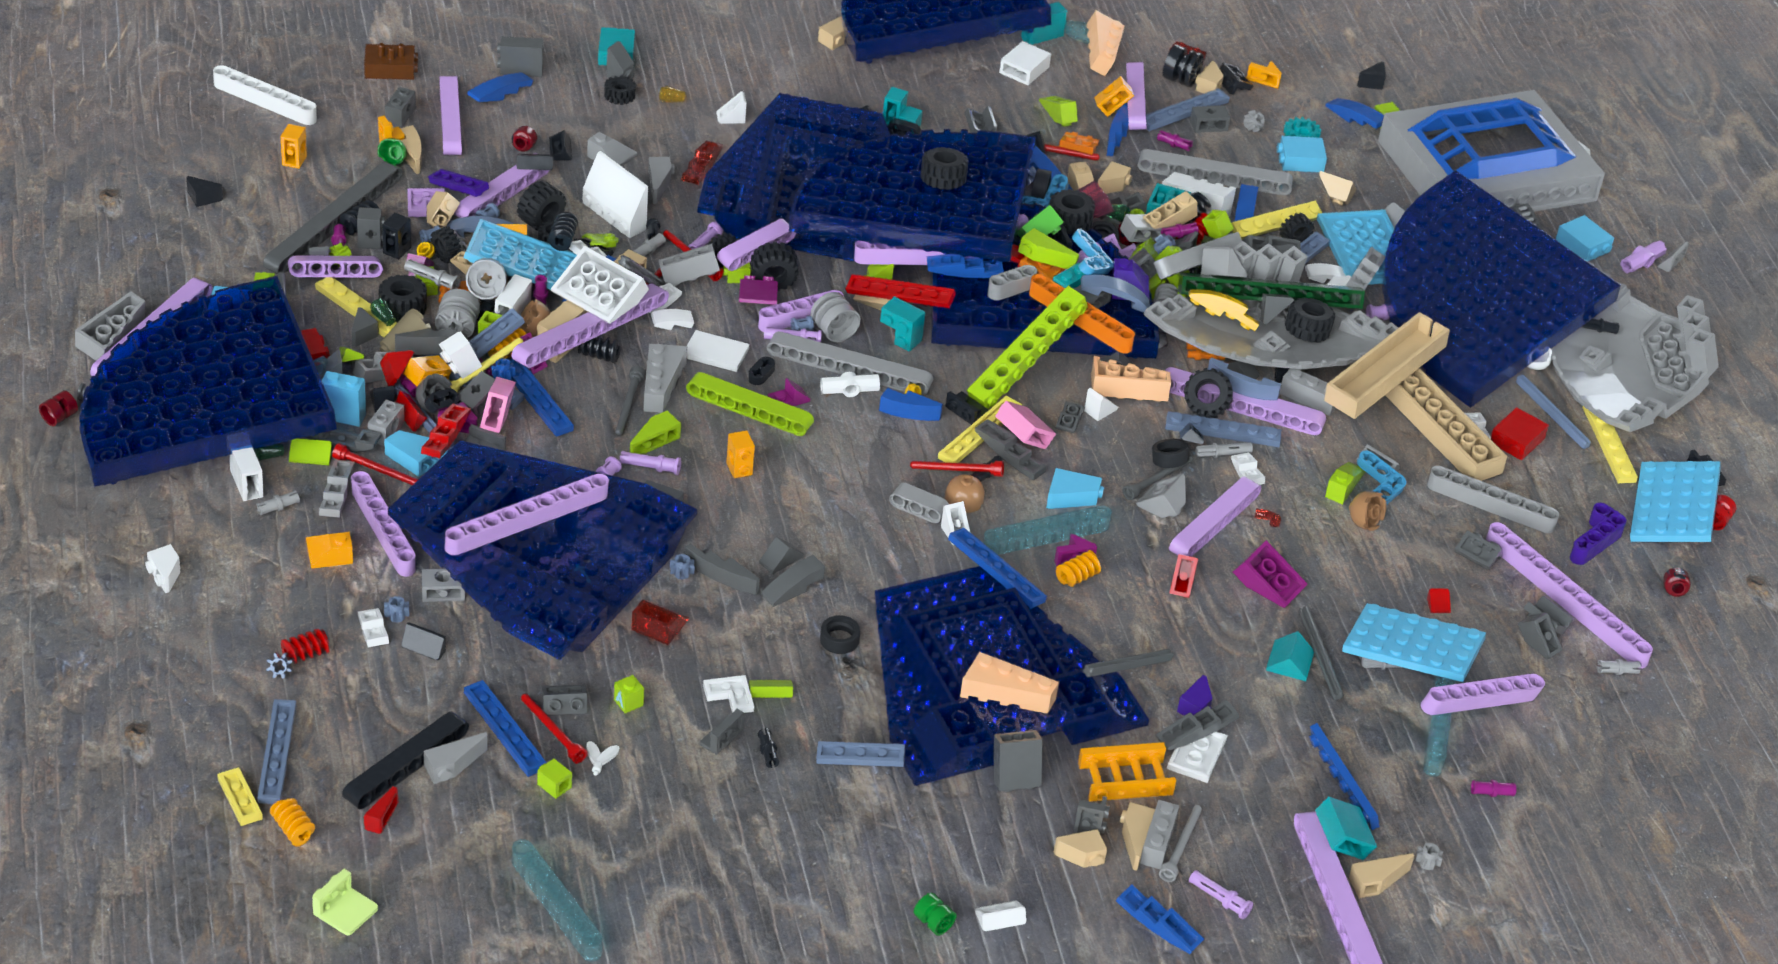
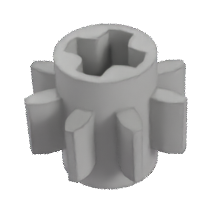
(1254, 121)
(1429, 856)

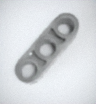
(1011, 282)
(918, 502)

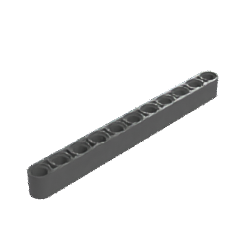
(322, 224)

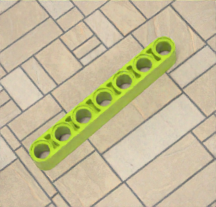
(750, 404)

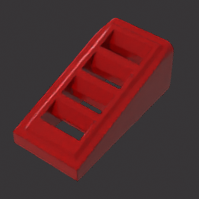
(380, 813)

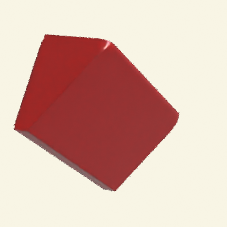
(412, 413)

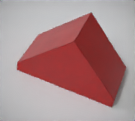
(394, 364)

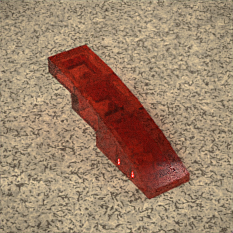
(702, 162)

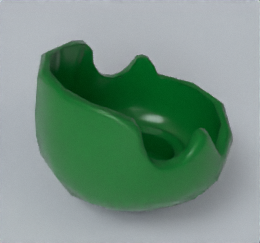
(392, 151)

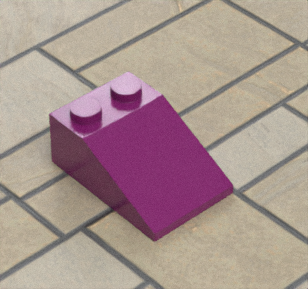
(758, 291)
(1270, 575)

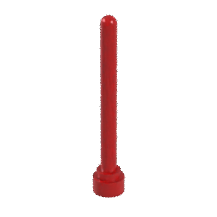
(1056, 149)
(682, 246)
(342, 453)
(995, 468)
(576, 752)

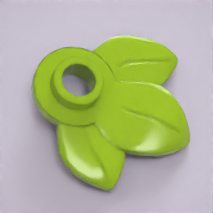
(606, 240)

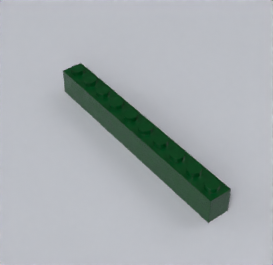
(1254, 288)

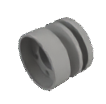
(479, 287)
(458, 311)
(835, 317)

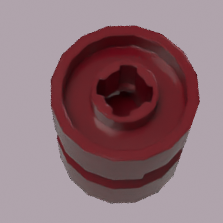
(58, 408)

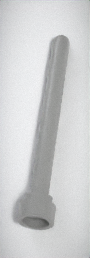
(1169, 869)

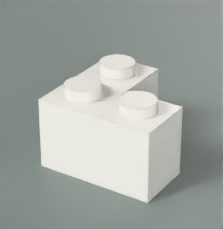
(460, 355)

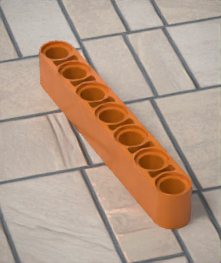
(1092, 321)

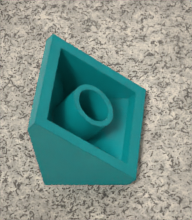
(1291, 656)

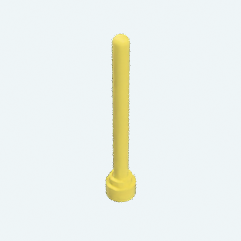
(486, 364)

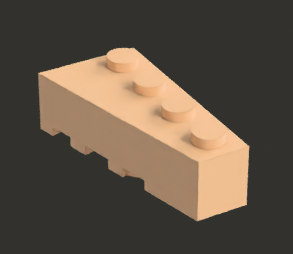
(1104, 41)
(1129, 381)
(1009, 684)

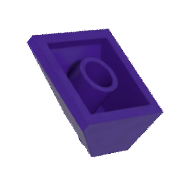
(1130, 272)

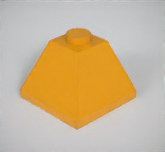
(330, 550)

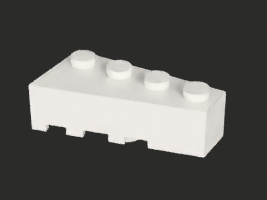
(1218, 195)

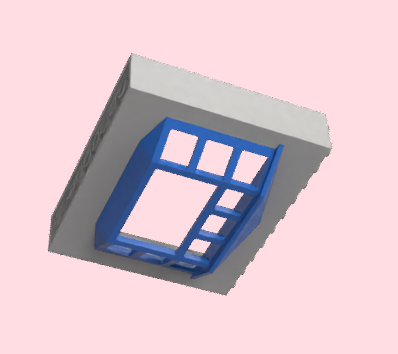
(1542, 176)

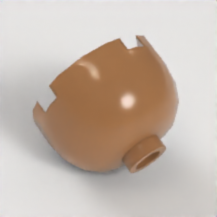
(532, 315)
(965, 489)
(1368, 509)

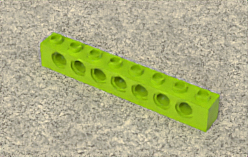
(1029, 338)

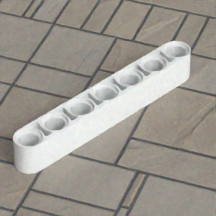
(265, 95)

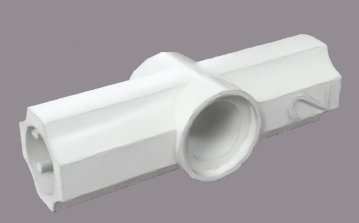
(849, 384)

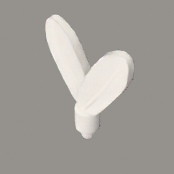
(600, 759)

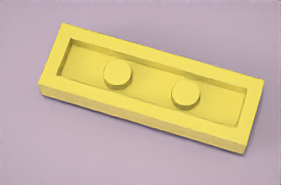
(240, 796)

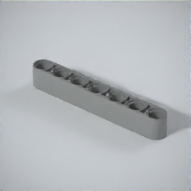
(1191, 257)
(1493, 499)

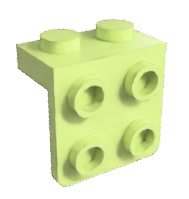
(342, 905)

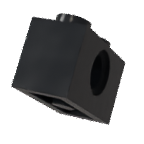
(396, 235)

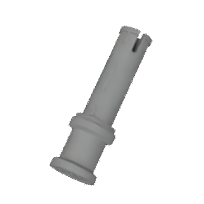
(440, 277)

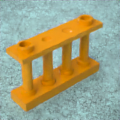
(1126, 755)

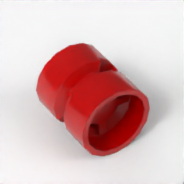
(1724, 511)

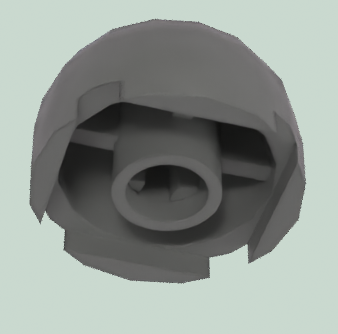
(429, 385)

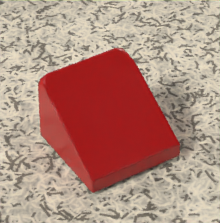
(1439, 600)

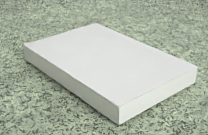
(716, 350)
(1199, 757)

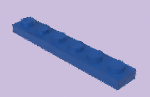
(541, 400)
(996, 567)
(504, 727)
(1339, 770)

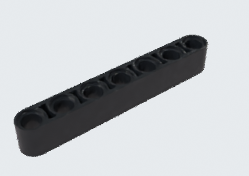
(403, 760)

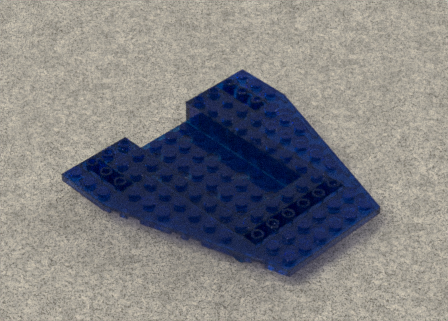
(761, 169)
(524, 582)
(927, 667)

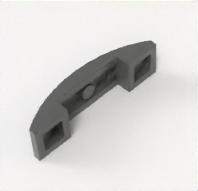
(355, 442)

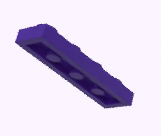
(458, 182)

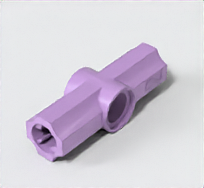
(1643, 256)

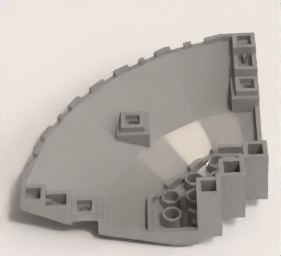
(1269, 343)
(1643, 369)

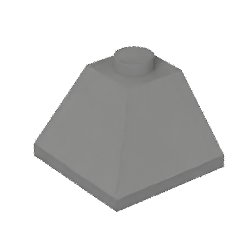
(613, 149)
(1165, 497)

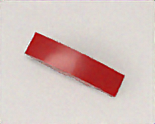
(446, 431)

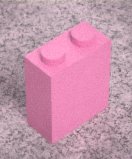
(497, 404)
(1025, 425)

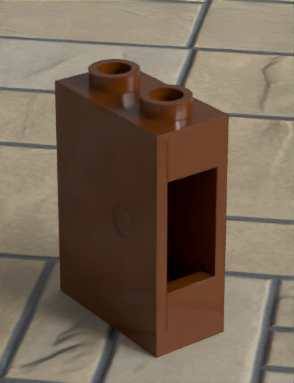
(390, 61)

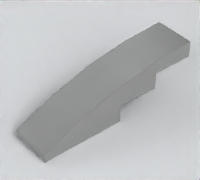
(1366, 269)
(337, 488)

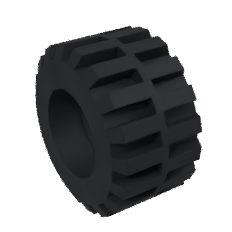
(944, 168)
(540, 204)
(1074, 209)
(775, 255)
(404, 294)
(1310, 319)
(1208, 377)

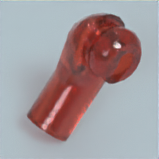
(1268, 515)

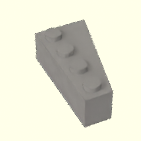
(110, 326)
(663, 370)

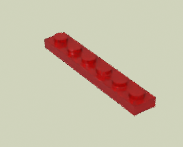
(905, 291)

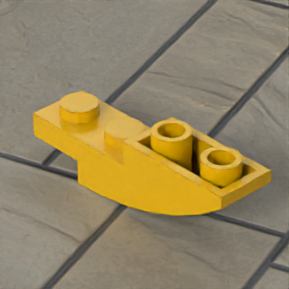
(1217, 303)

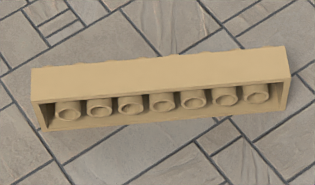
(1447, 427)

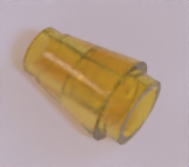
(670, 94)

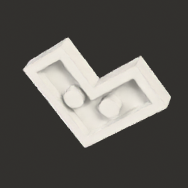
(731, 688)

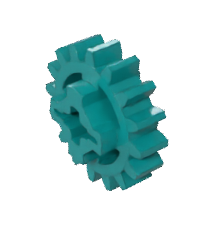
(1302, 128)

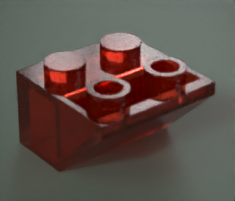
(657, 621)

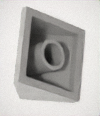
(1221, 262)

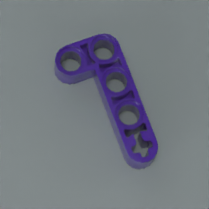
(1607, 528)

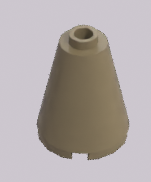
(409, 322)

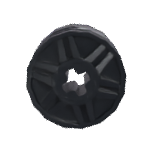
(1183, 65)

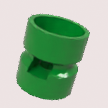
(933, 911)

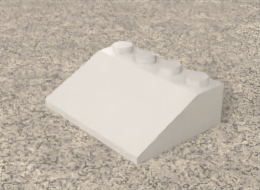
(616, 196)
(600, 286)

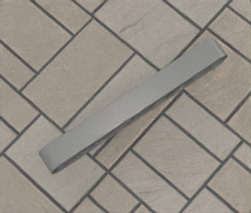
(1215, 171)
(843, 360)

